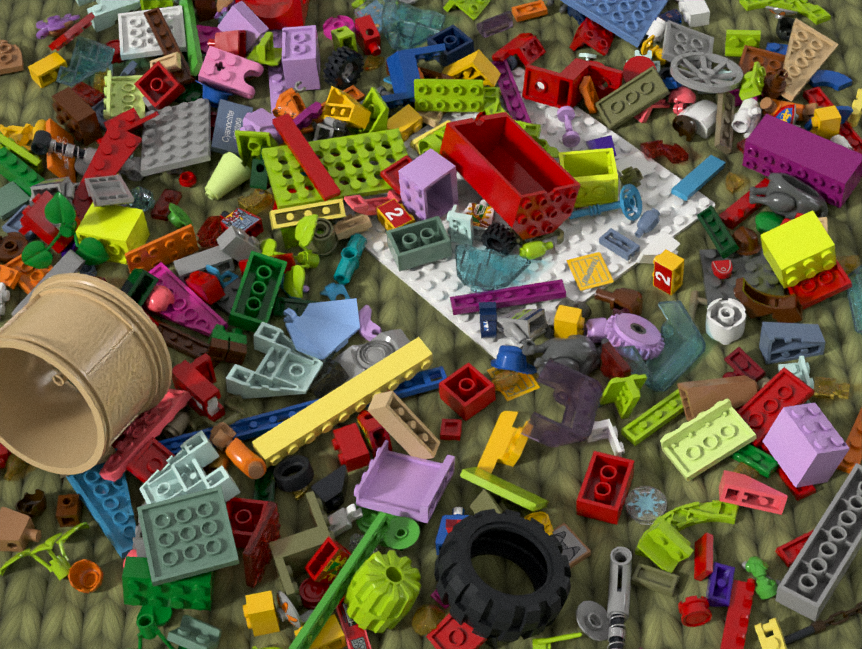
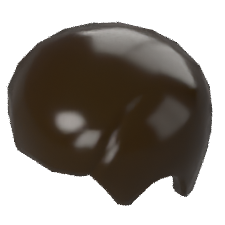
(685, 126)
(32, 504)

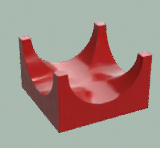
(279, 13)

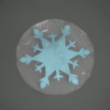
(645, 504)

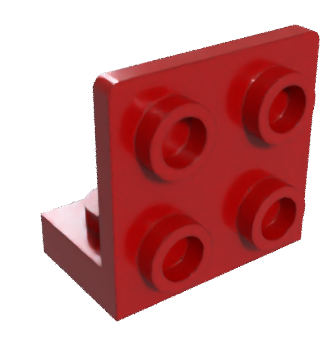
(592, 35)

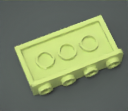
(122, 96)
(707, 439)

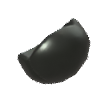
(784, 28)

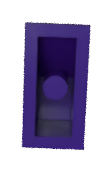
(601, 143)

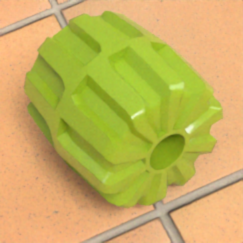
(382, 591)

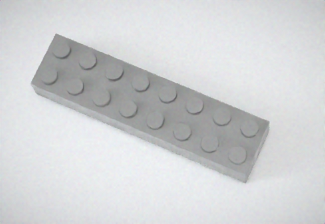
(826, 553)

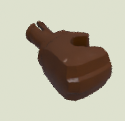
(774, 85)
(622, 297)

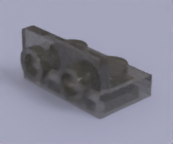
(328, 379)

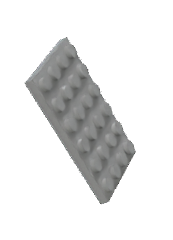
(177, 137)

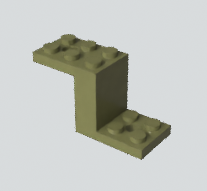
(295, 551)

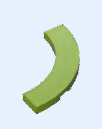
(812, 12)
(492, 105)
(698, 513)

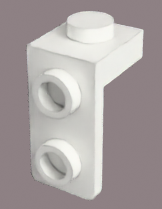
(603, 430)

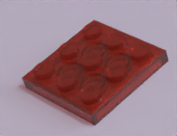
(257, 551)

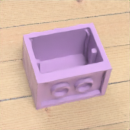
(301, 57)
(428, 186)
(805, 444)

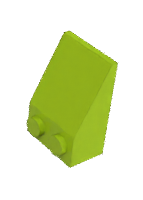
(378, 116)
(250, 144)

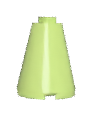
(226, 176)

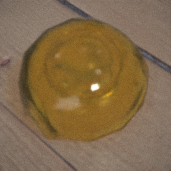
(426, 617)

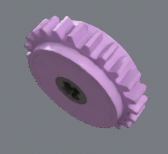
(634, 331)

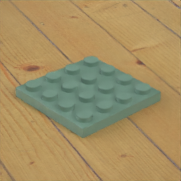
(187, 535)

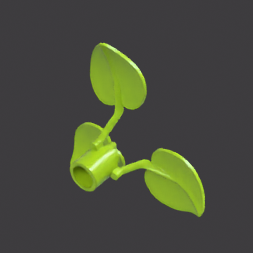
(294, 279)
(58, 564)

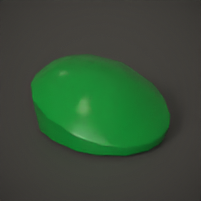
(767, 221)

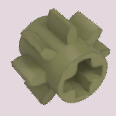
(631, 176)

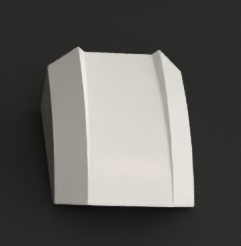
(705, 115)

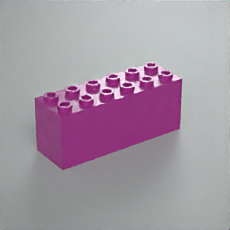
(818, 162)

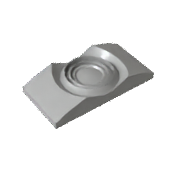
(108, 191)
(363, 356)

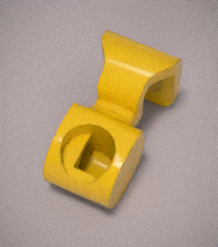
(656, 51)

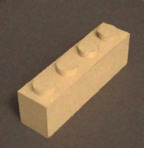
(403, 425)

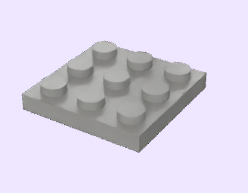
(682, 40)

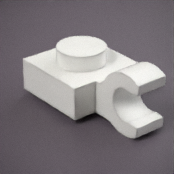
(341, 519)

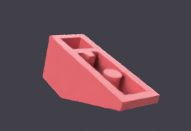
(750, 493)

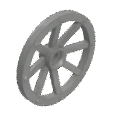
(702, 78)

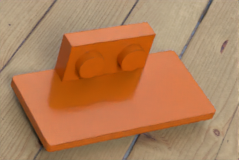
(164, 249)

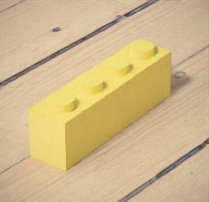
(290, 216)

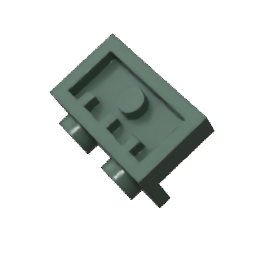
(195, 634)

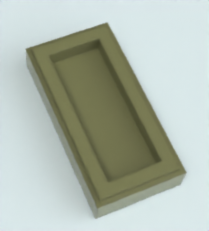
(655, 579)

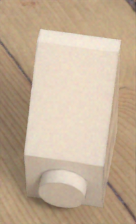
(657, 246)

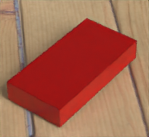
(703, 557)

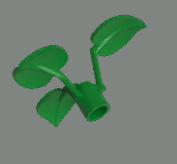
(61, 211)
(149, 620)

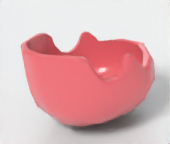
(682, 94)
(159, 299)

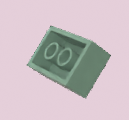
(419, 243)

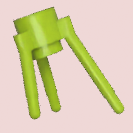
(545, 643)

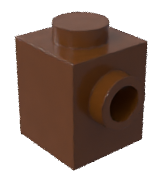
(69, 510)

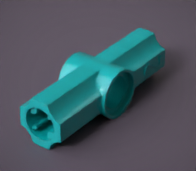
(350, 259)

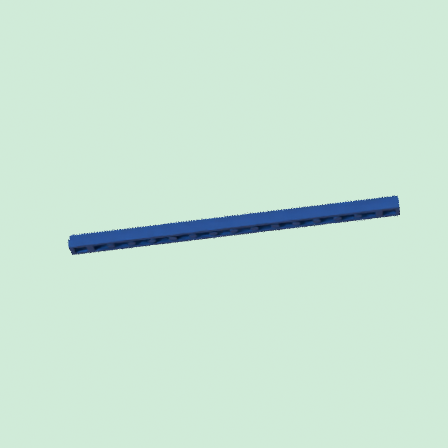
(262, 423)

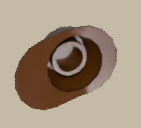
(746, 241)

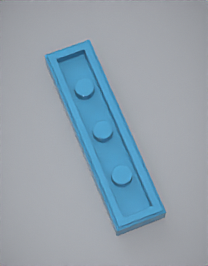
(698, 177)

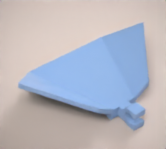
(323, 326)

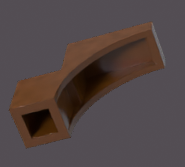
(757, 303)

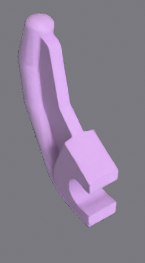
(367, 327)

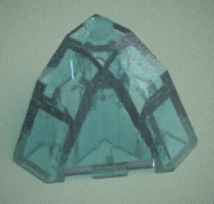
(408, 25)
(87, 59)
(487, 268)

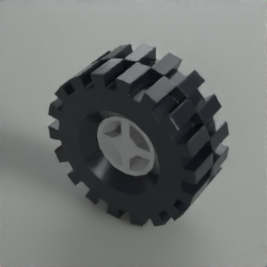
(343, 68)

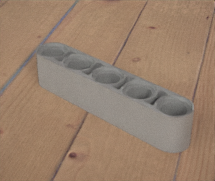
(68, 263)

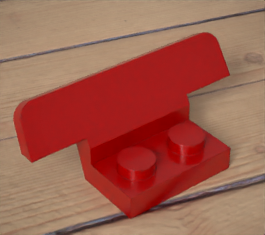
(524, 45)
(128, 121)

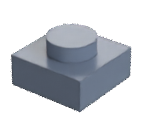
(130, 69)

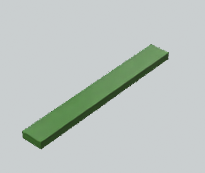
(192, 39)
(341, 583)

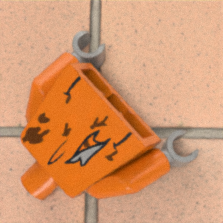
(292, 103)

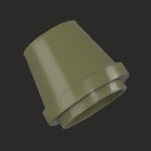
(324, 243)

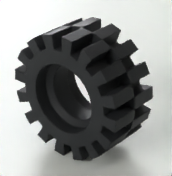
(499, 239)

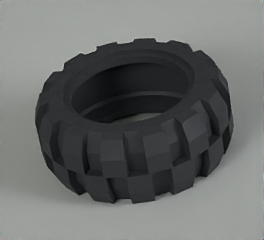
(485, 607)

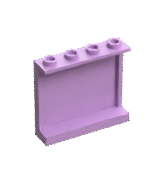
(403, 484)

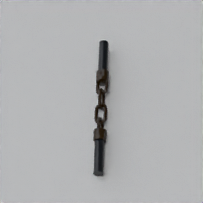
(820, 626)

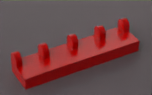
(741, 208)
(738, 614)

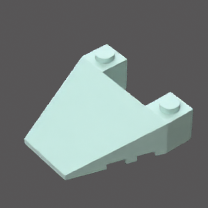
(107, 11)
(281, 371)
(186, 475)

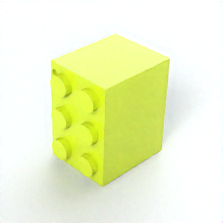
(595, 173)
(116, 228)
(798, 249)

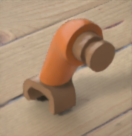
(771, 106)
(238, 452)

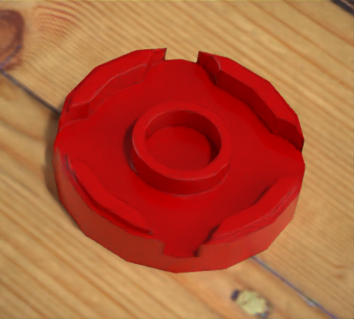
(636, 66)

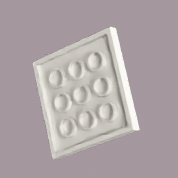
(137, 38)

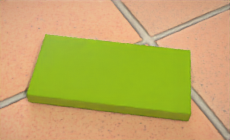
(504, 488)

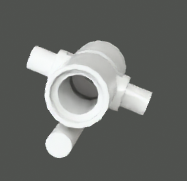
(747, 117)

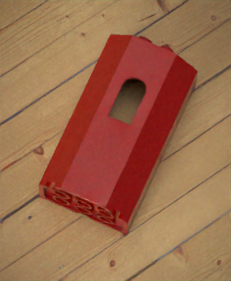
(511, 173)

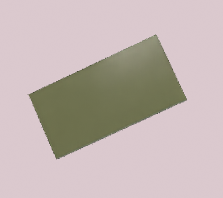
(632, 98)

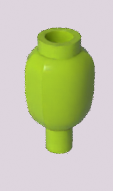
(534, 249)

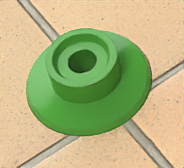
(178, 216)
(401, 526)

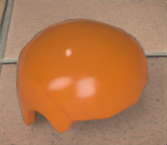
(85, 576)

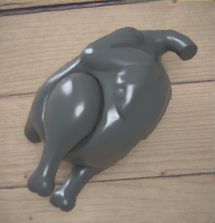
(789, 196)
(574, 352)

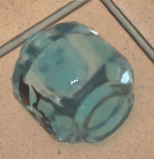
(142, 199)

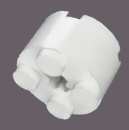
(725, 320)

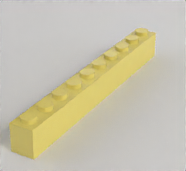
(342, 402)

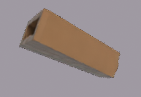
(704, 394)

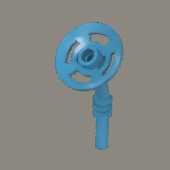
(624, 204)

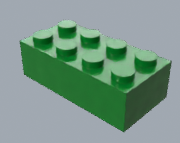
(257, 291)
(187, 593)

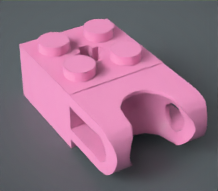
(232, 74)

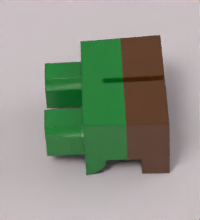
(227, 345)

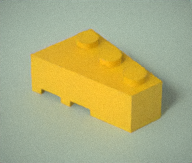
(475, 67)
(345, 108)

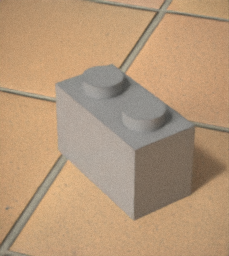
(237, 243)

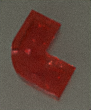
(674, 154)
(210, 232)

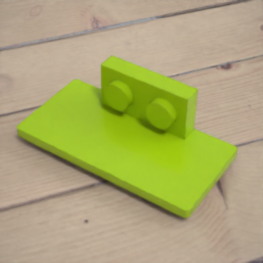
(449, 95)

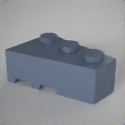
(790, 340)

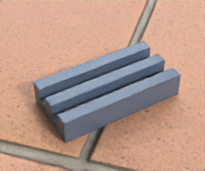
(616, 245)

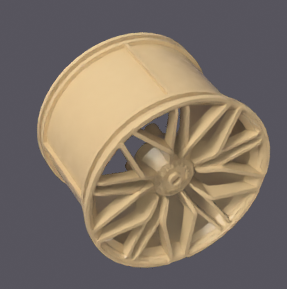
(97, 343)

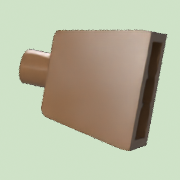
(16, 530)

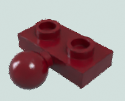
(743, 365)

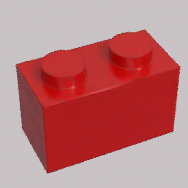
(205, 286)
(351, 447)

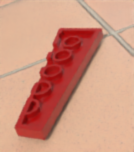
(107, 161)

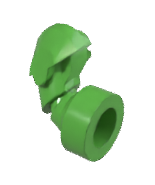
(765, 587)

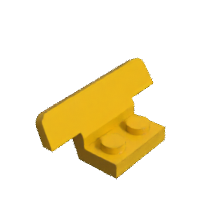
(504, 443)

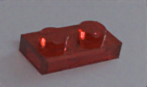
(88, 94)
(161, 208)

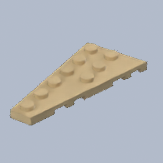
(804, 57)

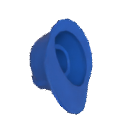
(213, 94)
(512, 359)

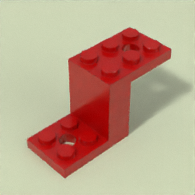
(563, 87)

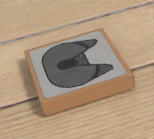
(572, 545)

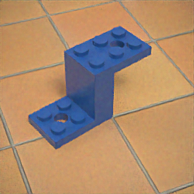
(404, 70)

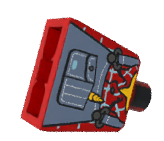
(242, 219)

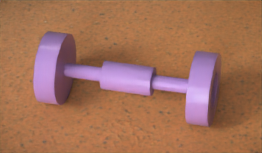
(570, 138)

